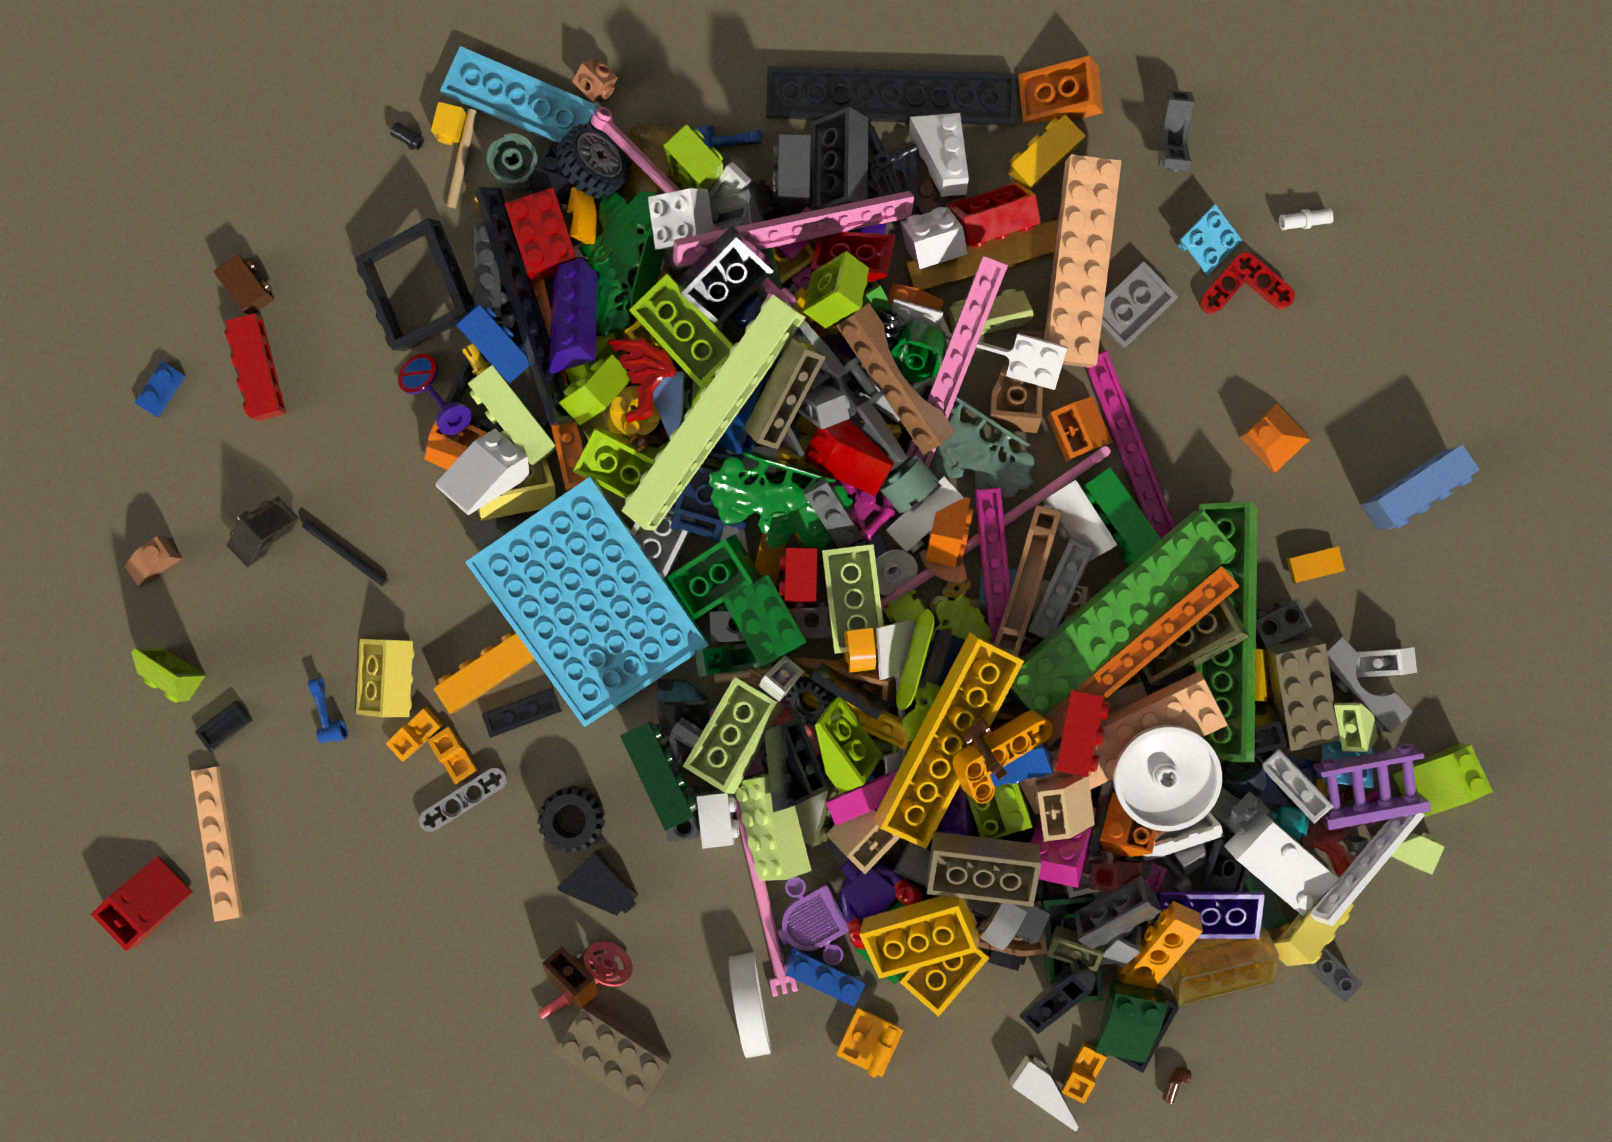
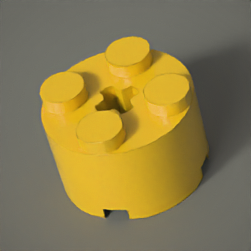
(625, 402)

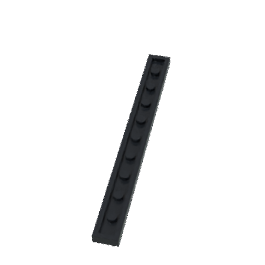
(523, 302)

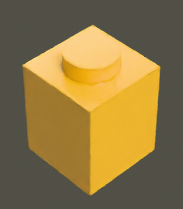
(448, 123)

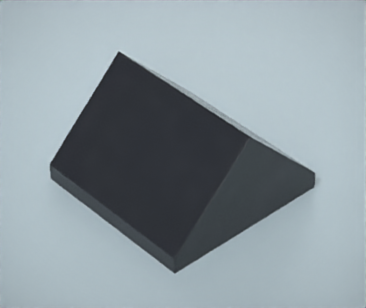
(1223, 871)

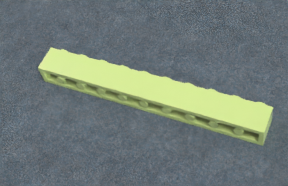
(713, 412)

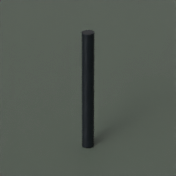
(345, 553)

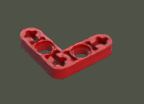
(1239, 277)

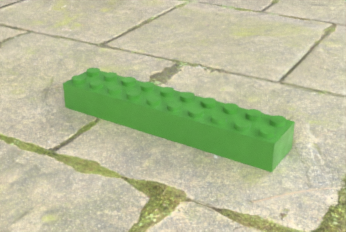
(1120, 612)
(1234, 670)

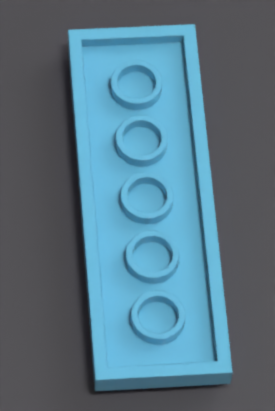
(514, 96)

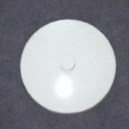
(1167, 777)

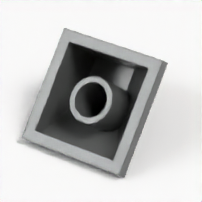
(490, 530)

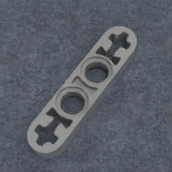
(464, 800)

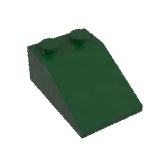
(1131, 1021)

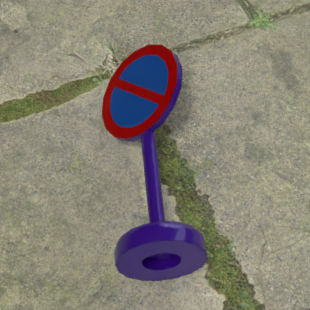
(417, 376)

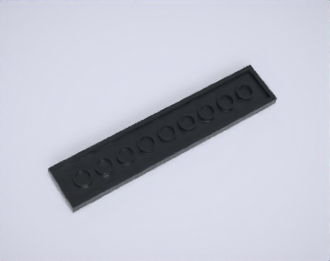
(891, 94)

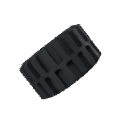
(555, 834)

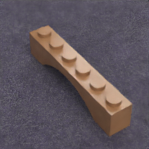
(868, 341)
(1028, 579)

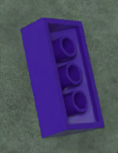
(573, 316)
(1222, 913)

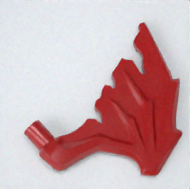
(646, 366)

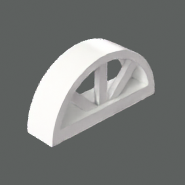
(749, 1005)

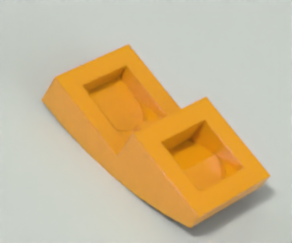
(584, 216)
(1315, 564)
(414, 734)
(453, 755)
(1082, 1073)

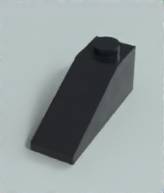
(1059, 996)

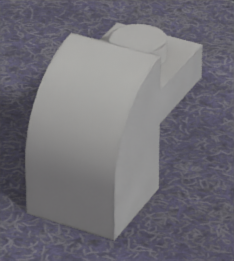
(1002, 925)

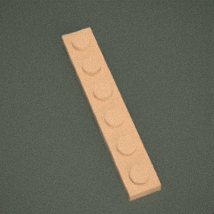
(216, 843)

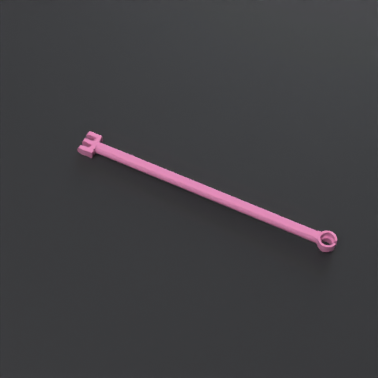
(602, 120)
(1009, 517)
(766, 916)

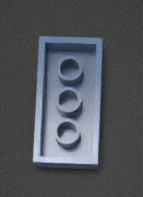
(1421, 487)

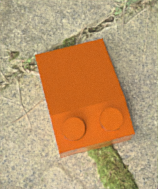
(1061, 90)

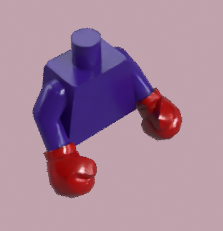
(870, 893)

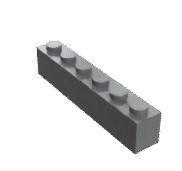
(914, 866)

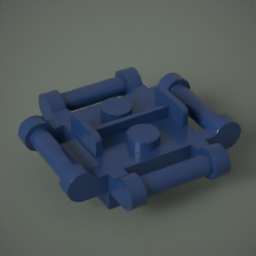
(697, 502)

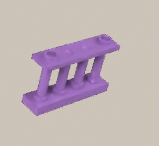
(1386, 806)

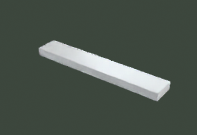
(1364, 868)

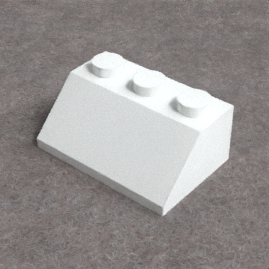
(1080, 519)

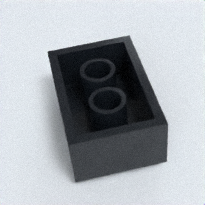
(724, 276)

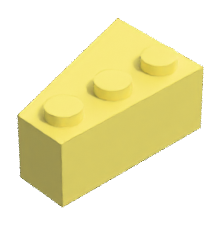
(1306, 937)

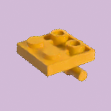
(869, 1042)

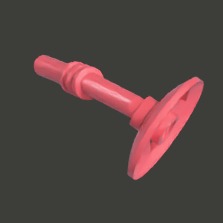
(602, 971)

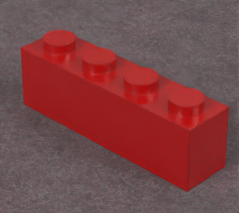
(255, 367)

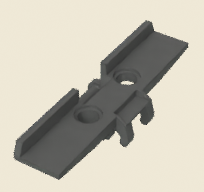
(874, 425)

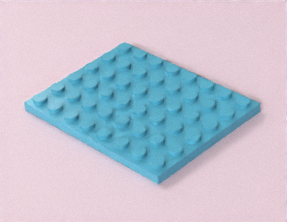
(587, 601)

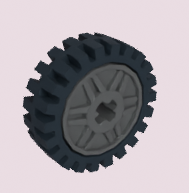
(593, 161)

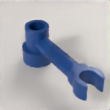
(711, 140)
(330, 730)

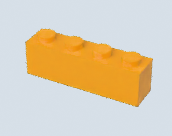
(483, 673)

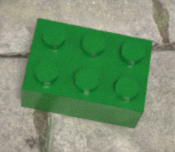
(713, 576)
(764, 622)

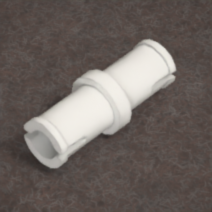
(1306, 219)

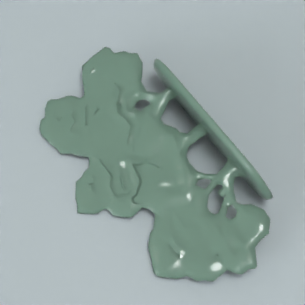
(968, 451)

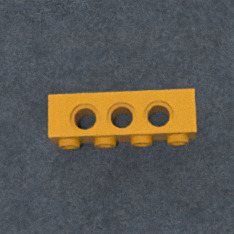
(1162, 946)

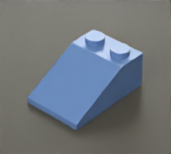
(673, 400)

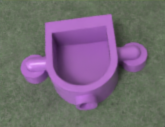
(813, 920)

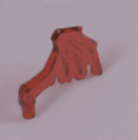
(1327, 840)

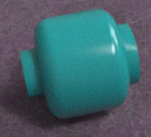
(1292, 821)

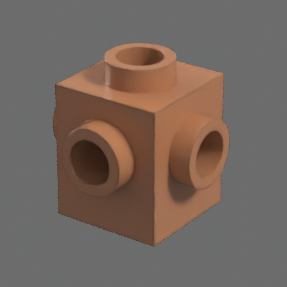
(595, 79)

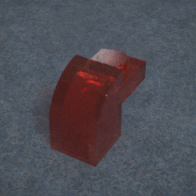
(1112, 874)

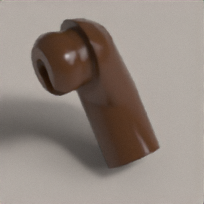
(1172, 1087)

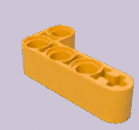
(1007, 745)

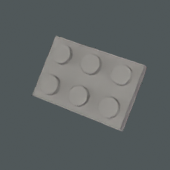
(1135, 305)

